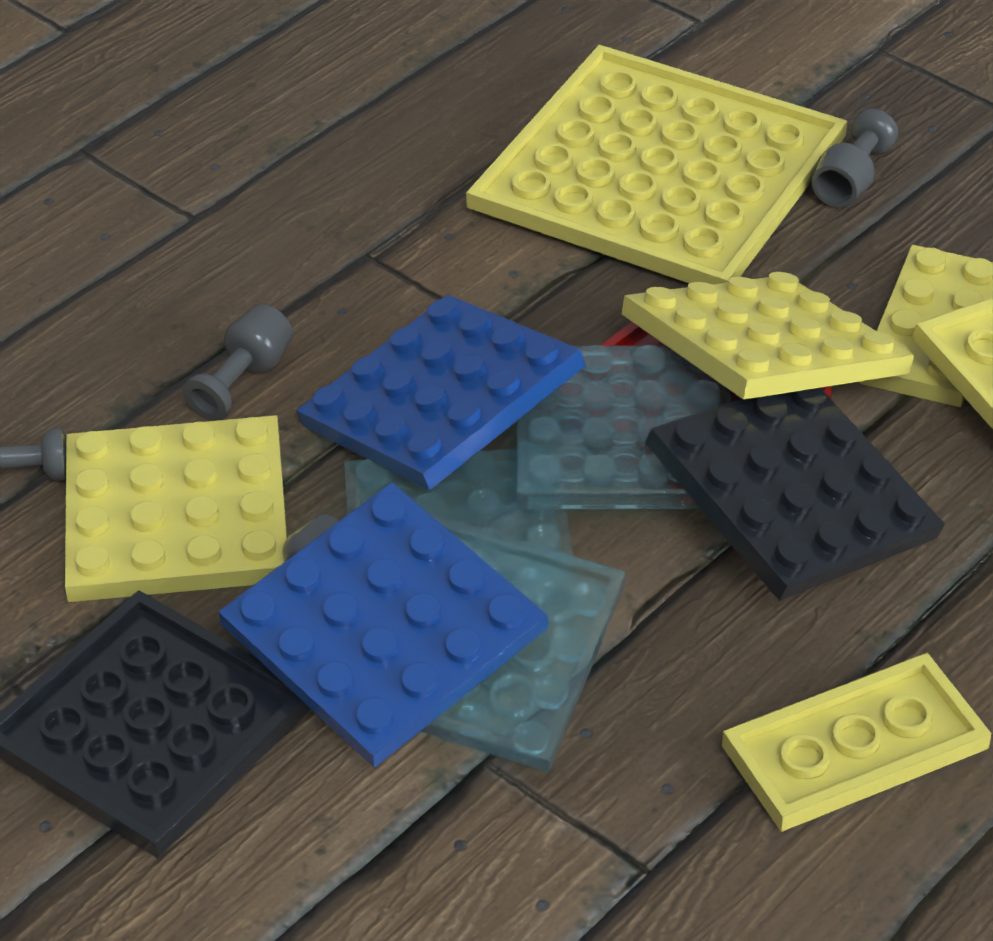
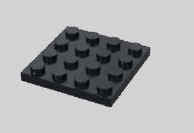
(794, 487)
(147, 722)

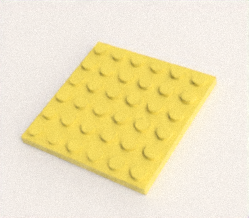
(658, 167)

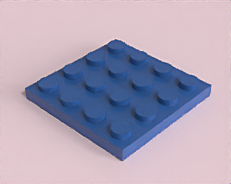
(440, 390)
(383, 623)

